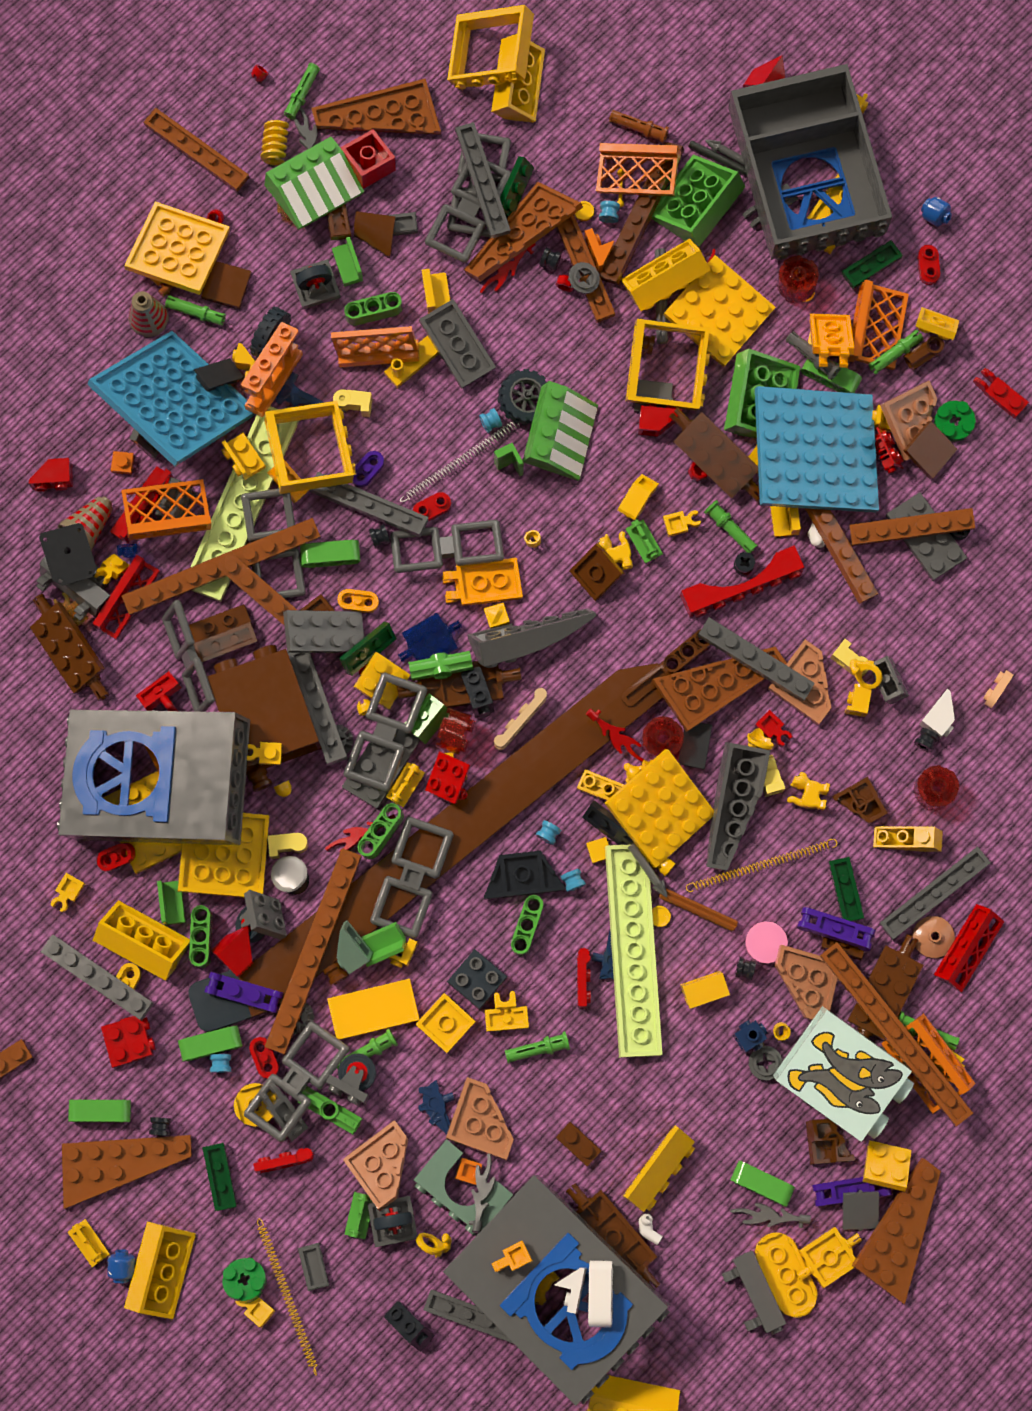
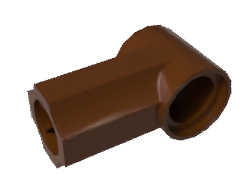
(923, 353)

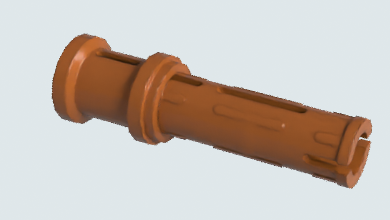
(648, 128)

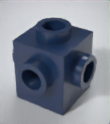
(743, 1039)

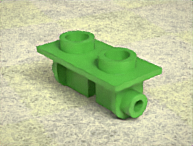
(643, 541)
(358, 1216)

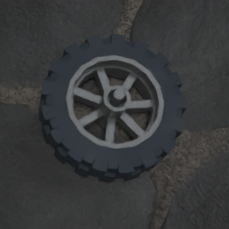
(267, 328)
(508, 405)

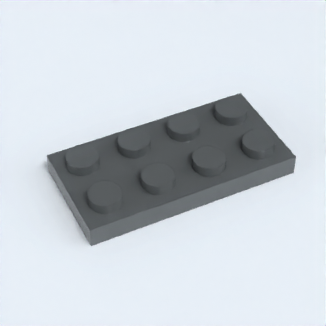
(457, 343)
(935, 552)
(322, 631)
(375, 764)

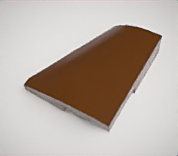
(375, 230)
(862, 800)
(826, 1143)

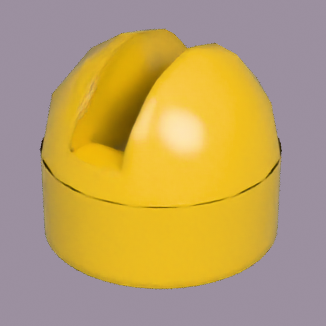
(535, 535)
(362, 708)
(283, 789)
(666, 866)
(786, 1031)

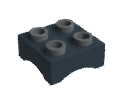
(477, 979)

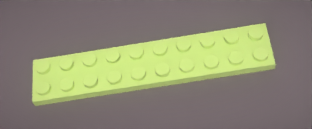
(228, 520)
(633, 954)

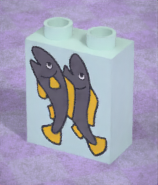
(844, 1075)

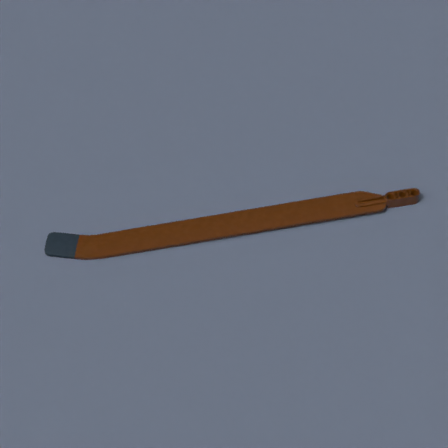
(473, 821)

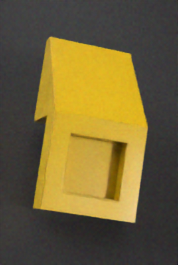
(242, 358)
(637, 496)

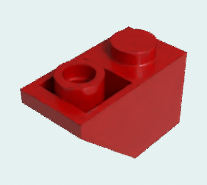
(655, 419)
(55, 474)

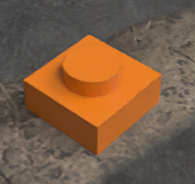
(122, 462)
(466, 1171)

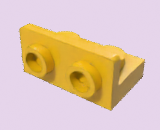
(243, 456)

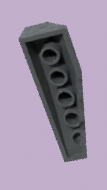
(511, 642)
(736, 795)

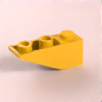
(908, 838)

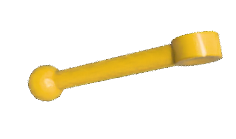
(620, 172)

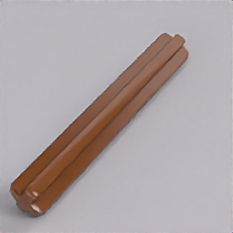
(700, 910)

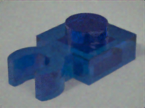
(128, 550)

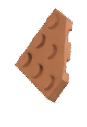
(909, 413)
(809, 663)
(807, 979)
(479, 1121)
(380, 1164)

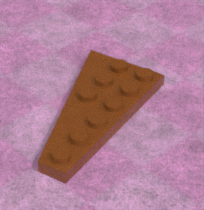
(393, 109)
(534, 218)
(707, 688)
(106, 1165)
(895, 1243)

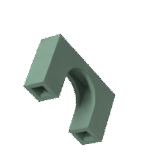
(433, 1178)

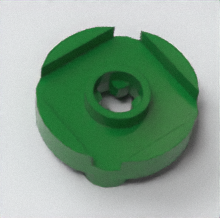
(959, 410)
(233, 1274)

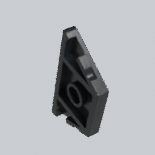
(522, 875)

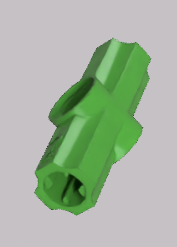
(440, 665)
(342, 1117)

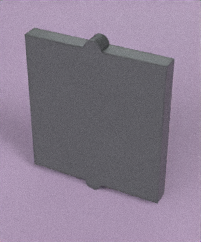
(653, 390)
(860, 1210)

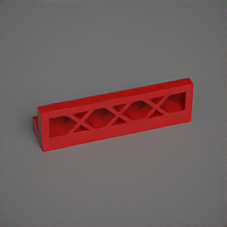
(157, 477)
(115, 599)
(966, 945)

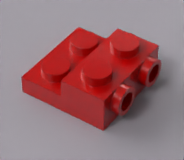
(128, 1041)

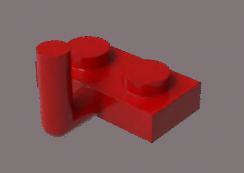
(159, 693)

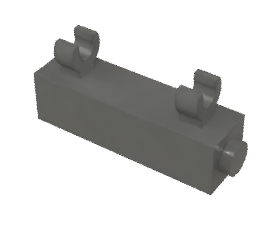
(85, 592)
(759, 1293)

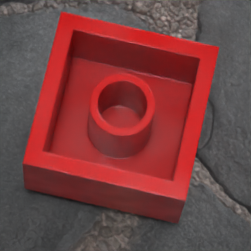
(369, 158)

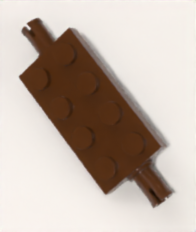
(716, 454)
(68, 648)
(452, 690)
(893, 980)
(615, 1230)

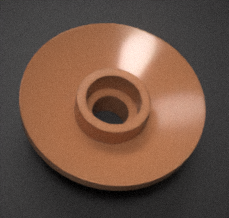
(926, 945)

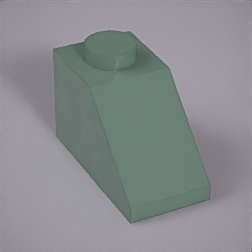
(352, 950)

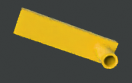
(400, 372)

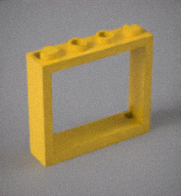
(486, 19)
(702, 361)
(301, 413)

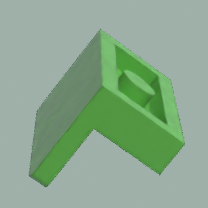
(347, 263)
(507, 456)
(429, 718)
(171, 903)
(385, 943)

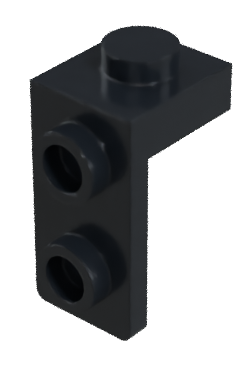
(478, 693)
(408, 1326)

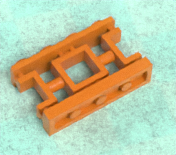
(271, 369)

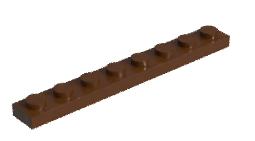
(635, 227)

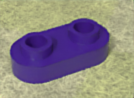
(366, 469)

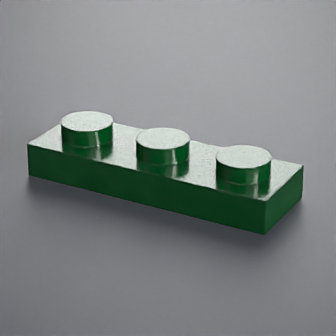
(516, 185)
(872, 264)
(364, 650)
(846, 889)
(219, 1177)

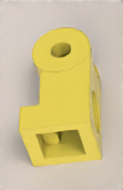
(354, 400)
(844, 655)
(773, 781)
(285, 843)

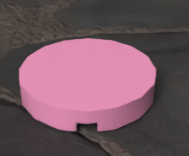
(764, 941)

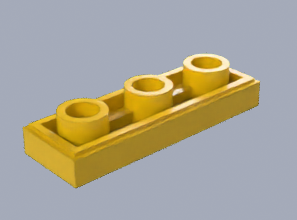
(597, 785)

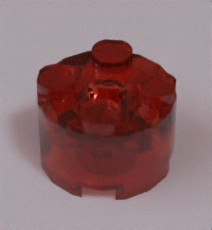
(797, 279)
(669, 729)
(455, 731)
(937, 776)

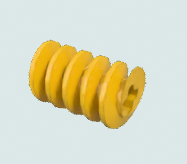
(274, 142)

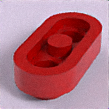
(928, 263)
(433, 508)
(118, 856)
(263, 1058)

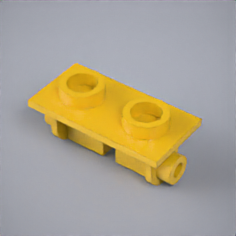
(405, 784)
(88, 1242)

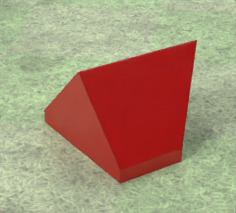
(767, 72)
(235, 951)

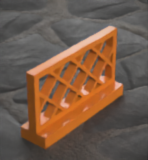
(643, 153)
(862, 317)
(372, 353)
(170, 526)
(943, 1055)

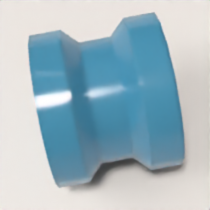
(609, 211)
(490, 420)
(548, 832)
(573, 880)
(220, 1063)

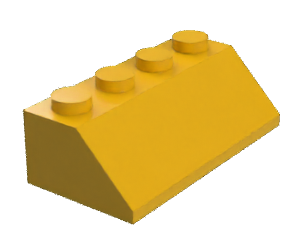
(519, 99)
(666, 275)
(141, 940)
(659, 1168)
(159, 1270)
(632, 1395)

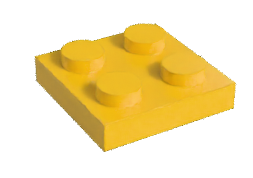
(937, 323)
(370, 676)
(445, 1023)
(887, 1165)

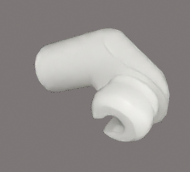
(815, 538)
(646, 1229)

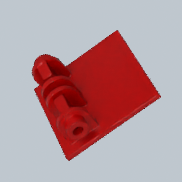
(886, 440)
(448, 778)

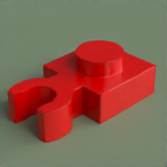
(771, 726)

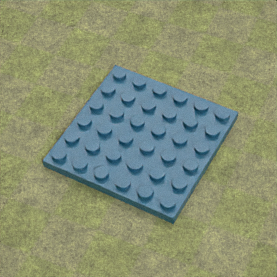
(165, 400)
(816, 449)

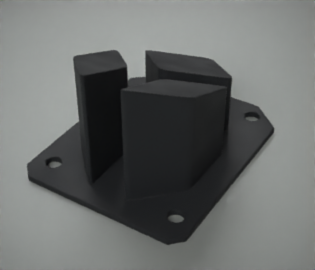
(71, 566)

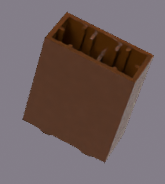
(271, 699)

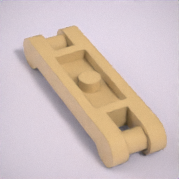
(515, 726)

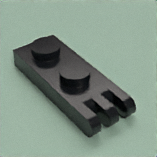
(607, 824)

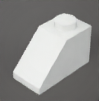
(940, 716)

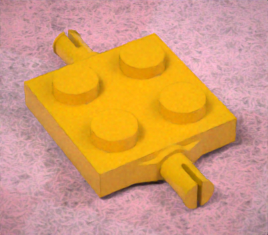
(828, 1257)

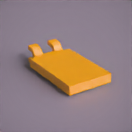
(831, 337)
(484, 583)

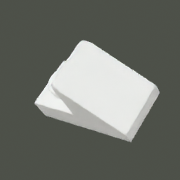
(575, 1283)

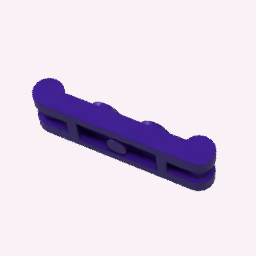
(836, 928)
(243, 992)
(837, 1189)

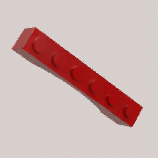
(704, 597)

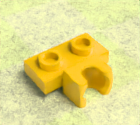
(506, 1015)

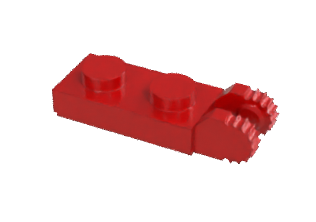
(1001, 393)
(583, 976)
(284, 1161)

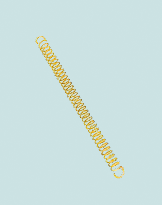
(778, 859)
(294, 1306)

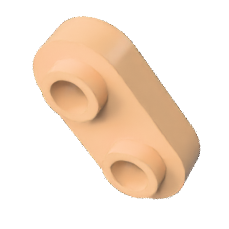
(993, 695)

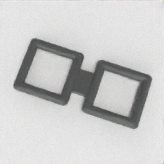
(505, 142)
(466, 211)
(252, 536)
(448, 547)
(189, 656)
(385, 732)
(412, 875)
(296, 1081)

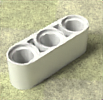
(600, 1293)

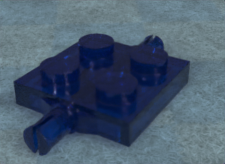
(429, 638)

